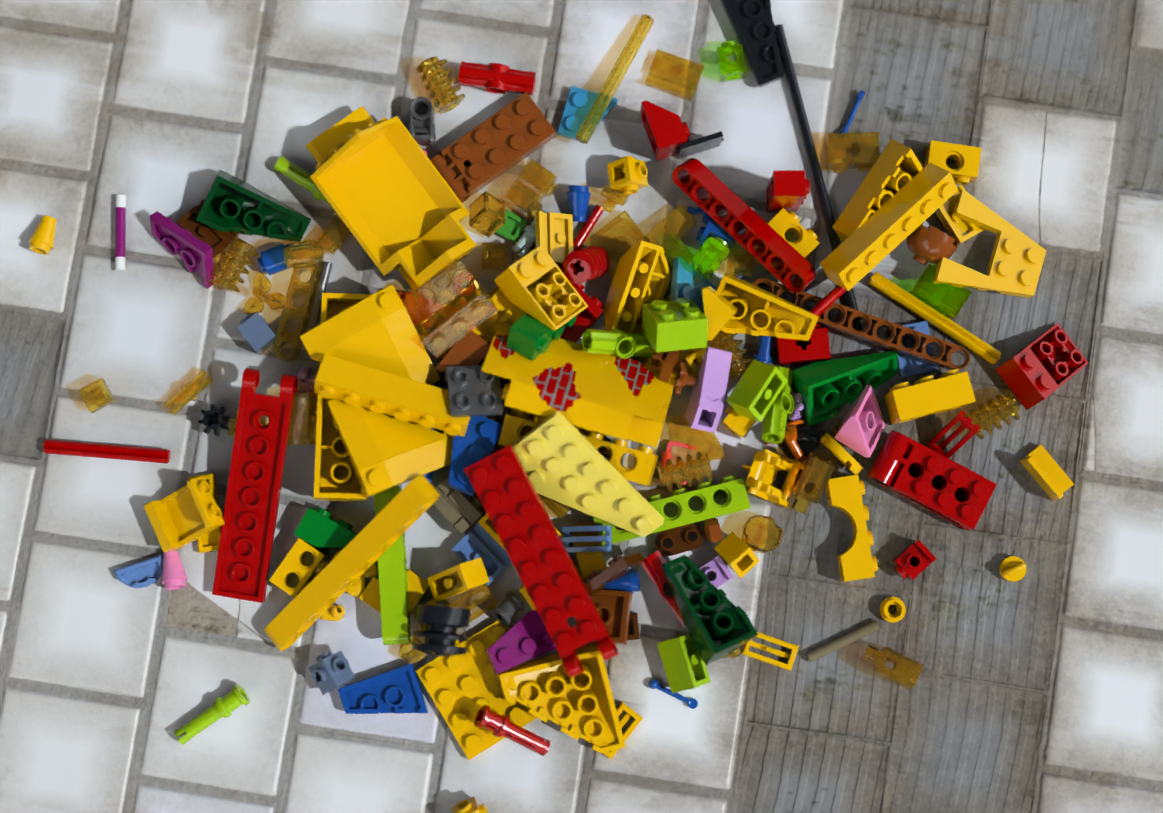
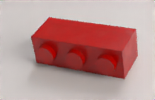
(786, 190)

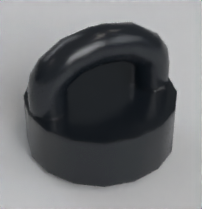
(808, 439)

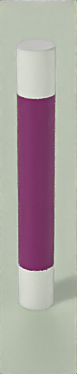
(120, 232)

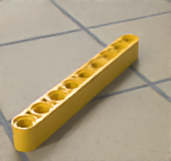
(352, 562)

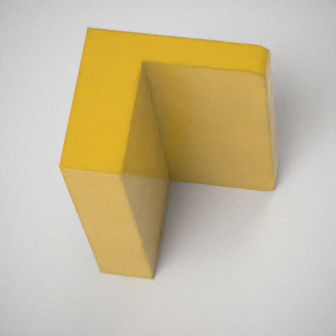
(1046, 472)

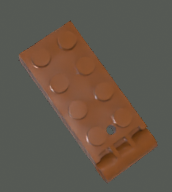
(494, 147)

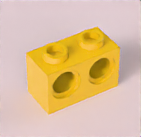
(293, 564)

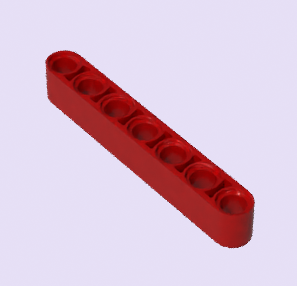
(755, 236)

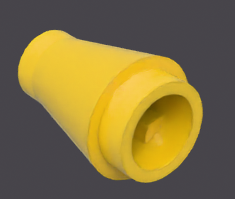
(43, 237)

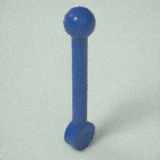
(853, 112)
(692, 703)

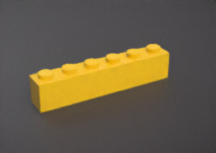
(889, 226)
(388, 394)

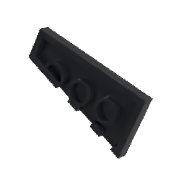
(756, 32)

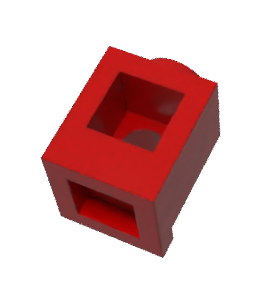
(902, 561)

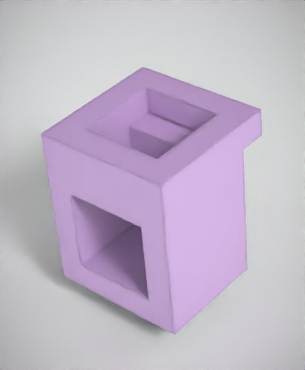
(721, 570)

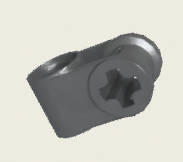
(422, 127)

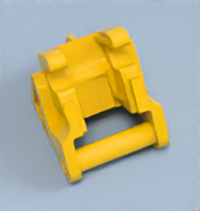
(763, 473)

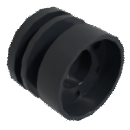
(441, 629)

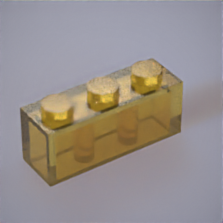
(456, 319)

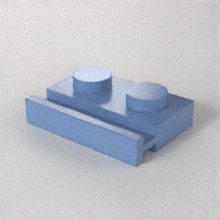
(911, 366)
(479, 544)

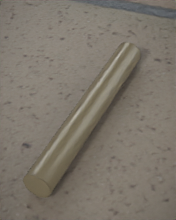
(843, 641)

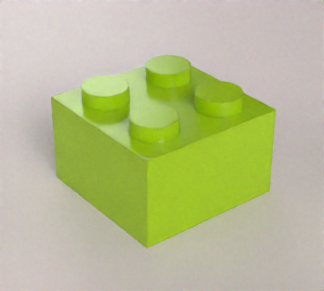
(674, 325)

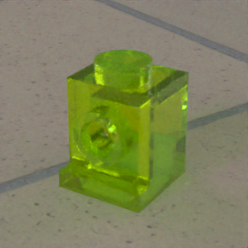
(728, 69)

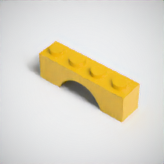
(856, 561)

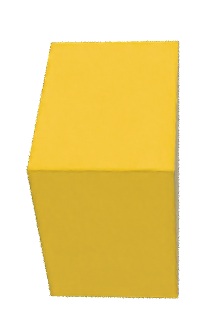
(717, 311)

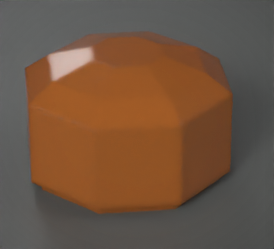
(712, 530)

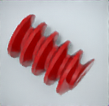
(586, 264)

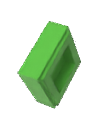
(512, 228)

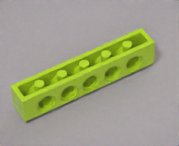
(736, 501)

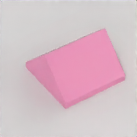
(862, 424)

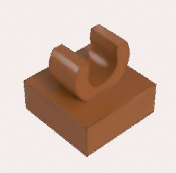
(665, 363)

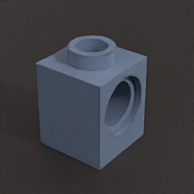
(257, 332)

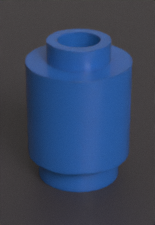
(273, 260)

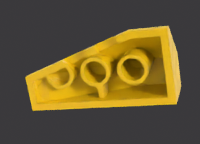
(764, 312)

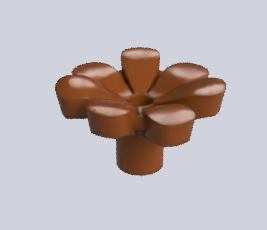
(684, 379)

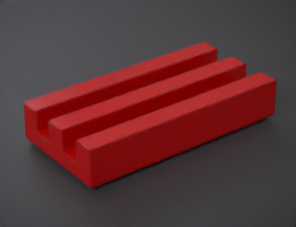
(966, 422)

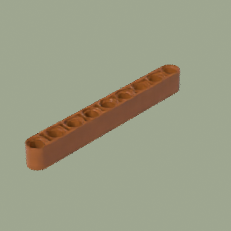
(872, 324)

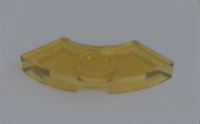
(698, 440)

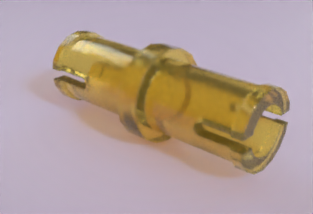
(189, 392)

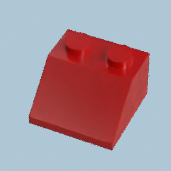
(663, 130)

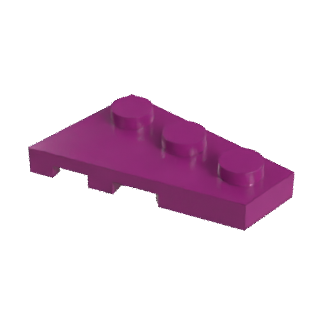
(194, 252)
(520, 643)

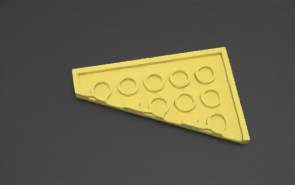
(577, 475)

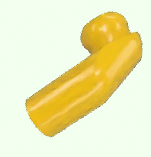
(334, 613)

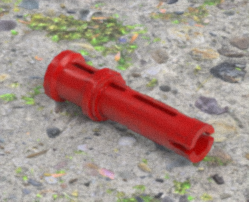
(502, 726)

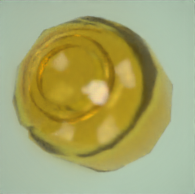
(761, 534)

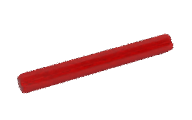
(106, 451)

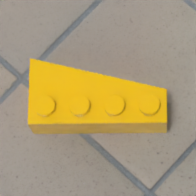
(887, 176)

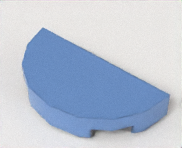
(141, 573)

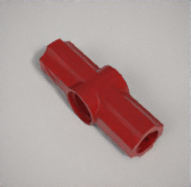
(496, 78)
(654, 569)

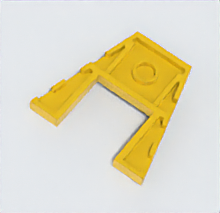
(1014, 258)

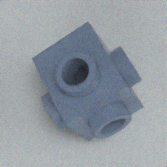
(331, 671)

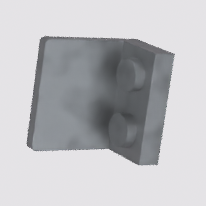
(473, 391)

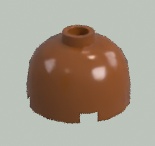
(930, 245)

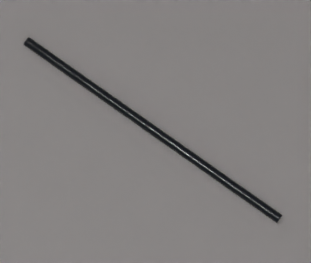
(812, 156)

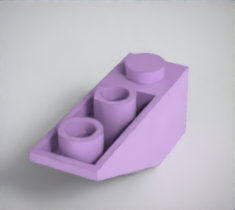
(709, 394)

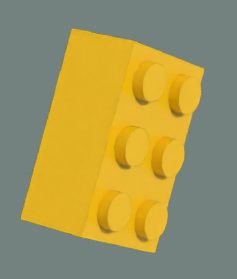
(929, 396)

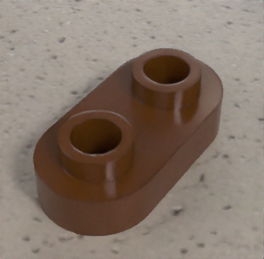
(679, 539)

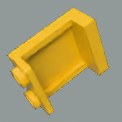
(184, 515)

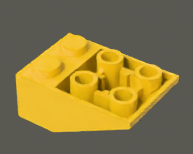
(541, 289)

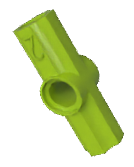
(609, 343)
(776, 417)

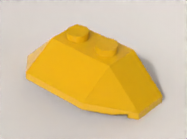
(638, 280)

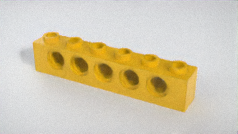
(641, 472)

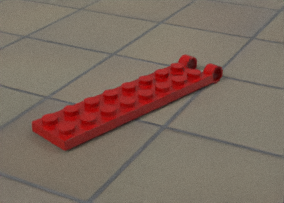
(253, 489)
(539, 557)

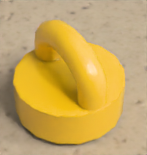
(1012, 568)

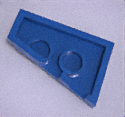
(477, 444)
(386, 693)

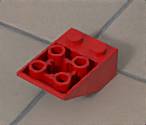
(1042, 366)

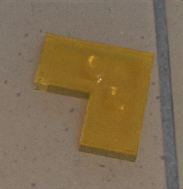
(668, 234)

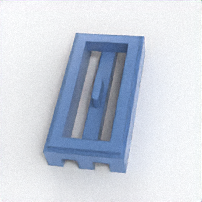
(567, 539)

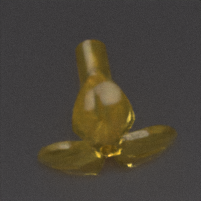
(261, 287)

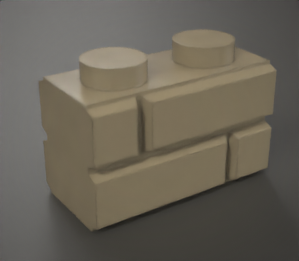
(457, 507)

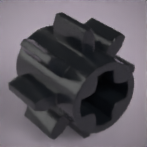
(209, 423)

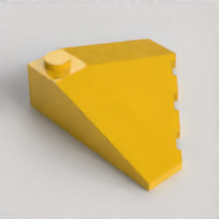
(374, 335)
(388, 449)
(578, 704)

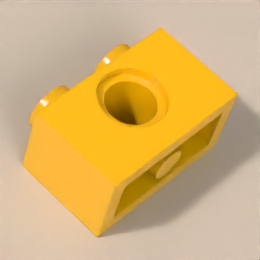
(965, 156)
(788, 221)
(458, 579)

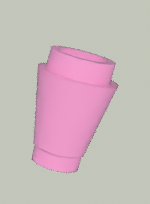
(173, 572)

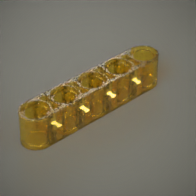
(300, 313)

